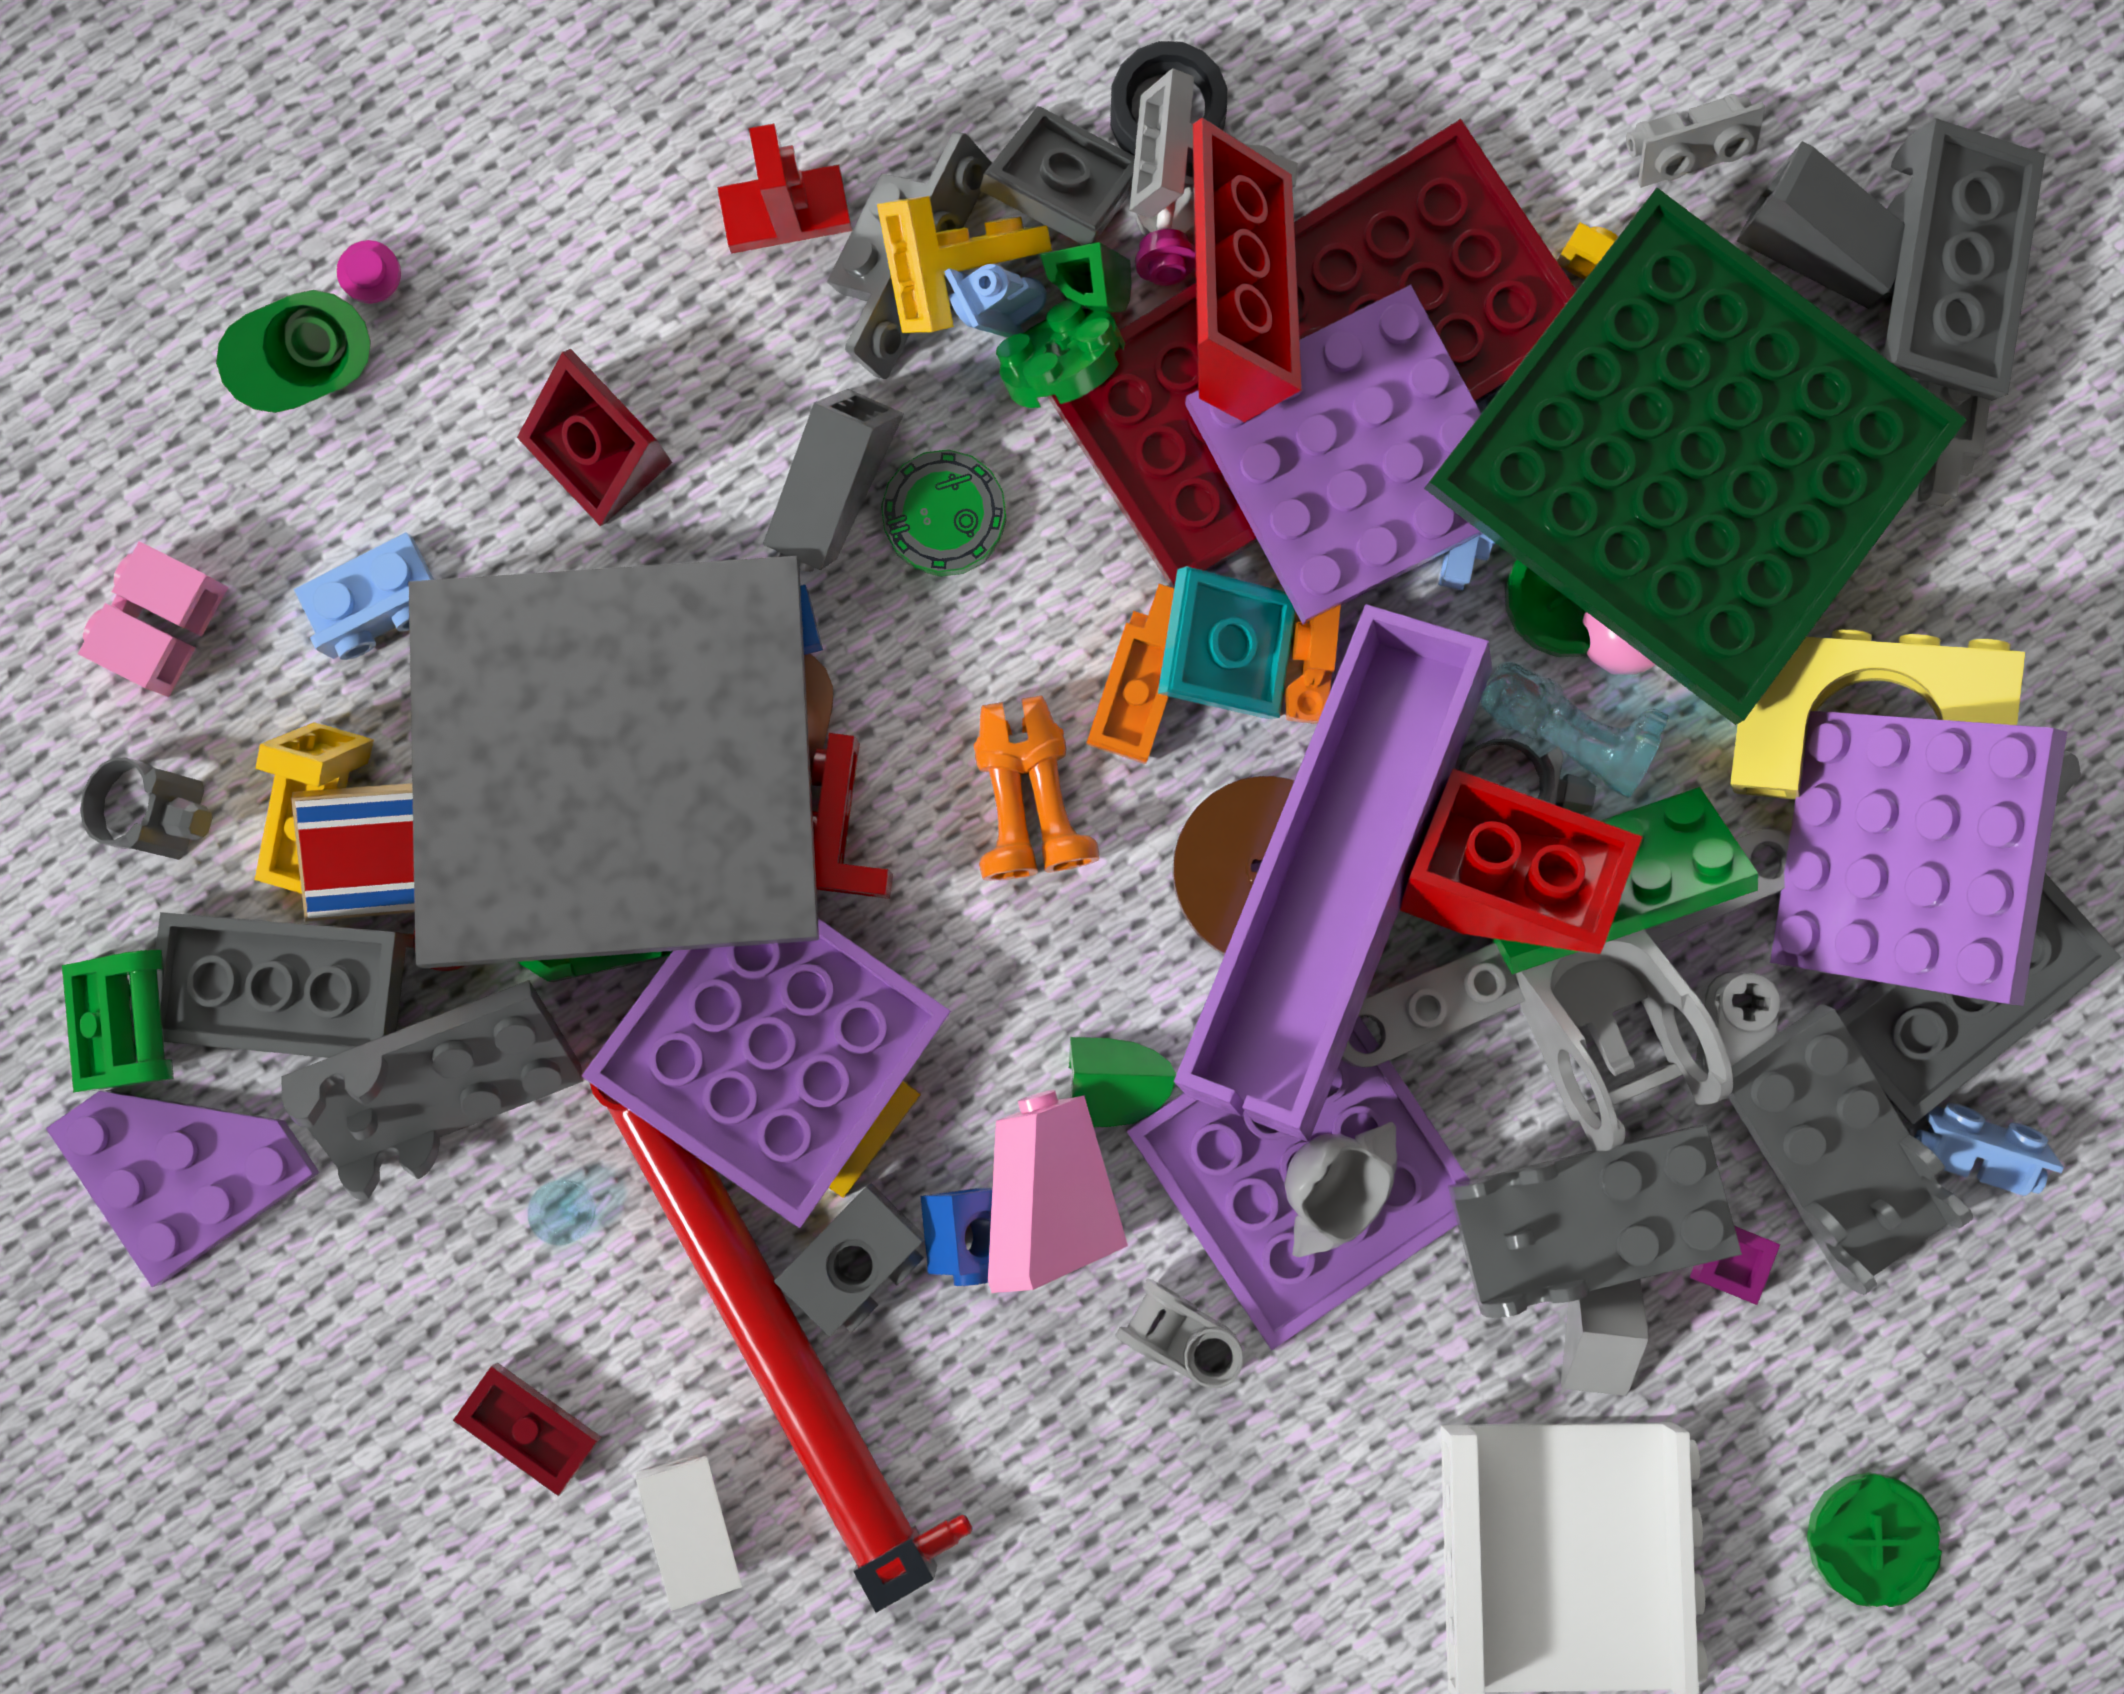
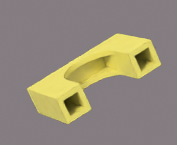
(1956, 682)

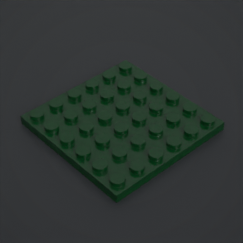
(1696, 456)

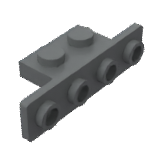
(863, 263)

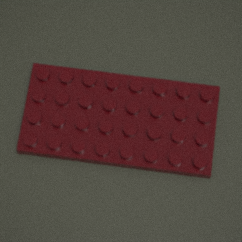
(1420, 221)

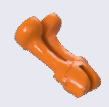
(1006, 763)

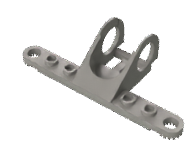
(1574, 994)

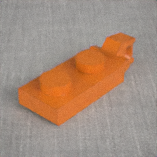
(1317, 647)
(1130, 701)

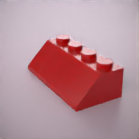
(1243, 276)

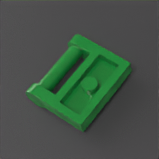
(101, 1022)

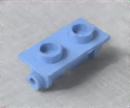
(995, 299)
(2011, 1155)

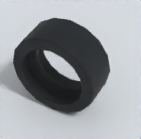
(1158, 60)

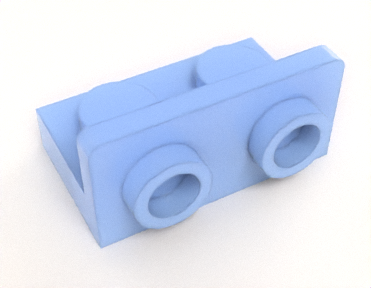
(363, 598)

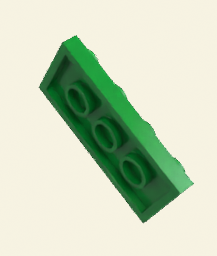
(1680, 868)

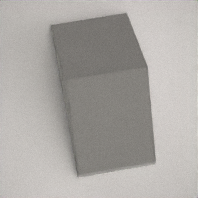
(1605, 1339)

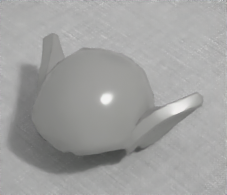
(1339, 1186)

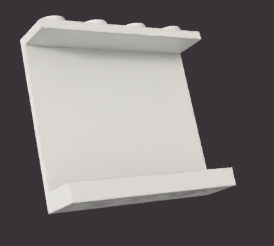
(1571, 1558)

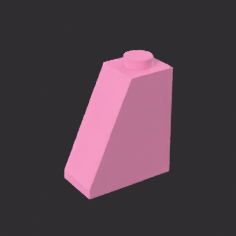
(1049, 1195)

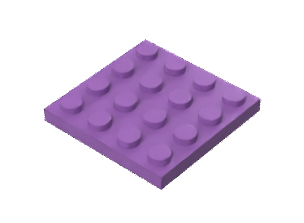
(1346, 460)
(1920, 852)
(769, 1059)
(1232, 1193)

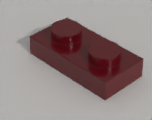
(527, 1428)

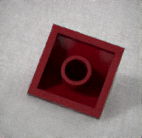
(591, 440)

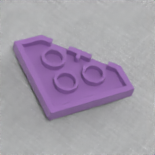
(177, 1173)

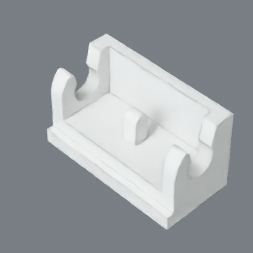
(688, 1531)

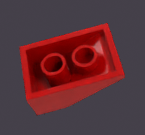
(1519, 868)

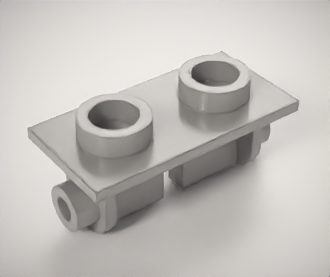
(1717, 134)

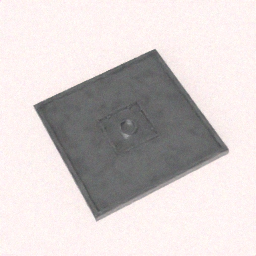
(610, 762)

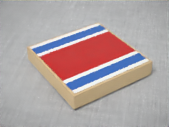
(355, 851)

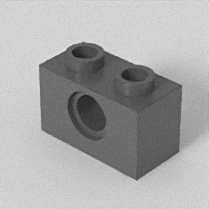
(815, 1275)

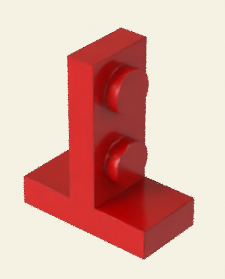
(784, 201)
(835, 773)

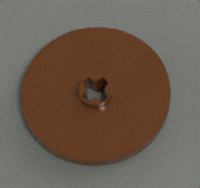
(1217, 853)

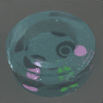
(561, 1212)

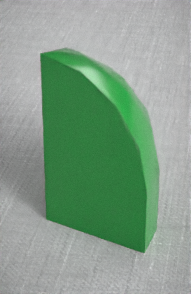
(1091, 276)
(1119, 1079)

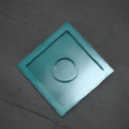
(1227, 644)

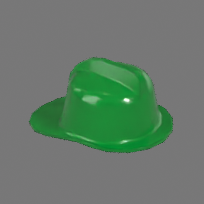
(293, 351)

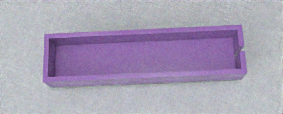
(1335, 872)

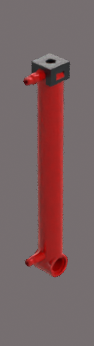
(887, 1551)

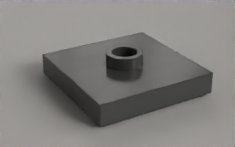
(1061, 176)

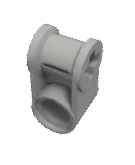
(1742, 1028)
(1179, 1335)

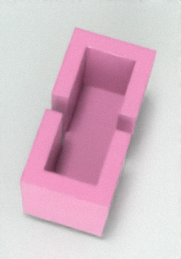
(135, 648)

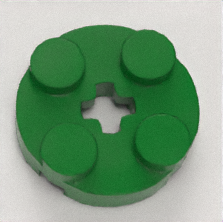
(1060, 355)

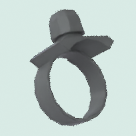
(1569, 793)
(171, 816)

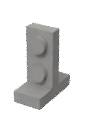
(1166, 145)

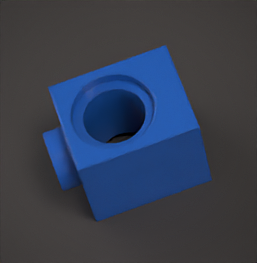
(944, 1227)

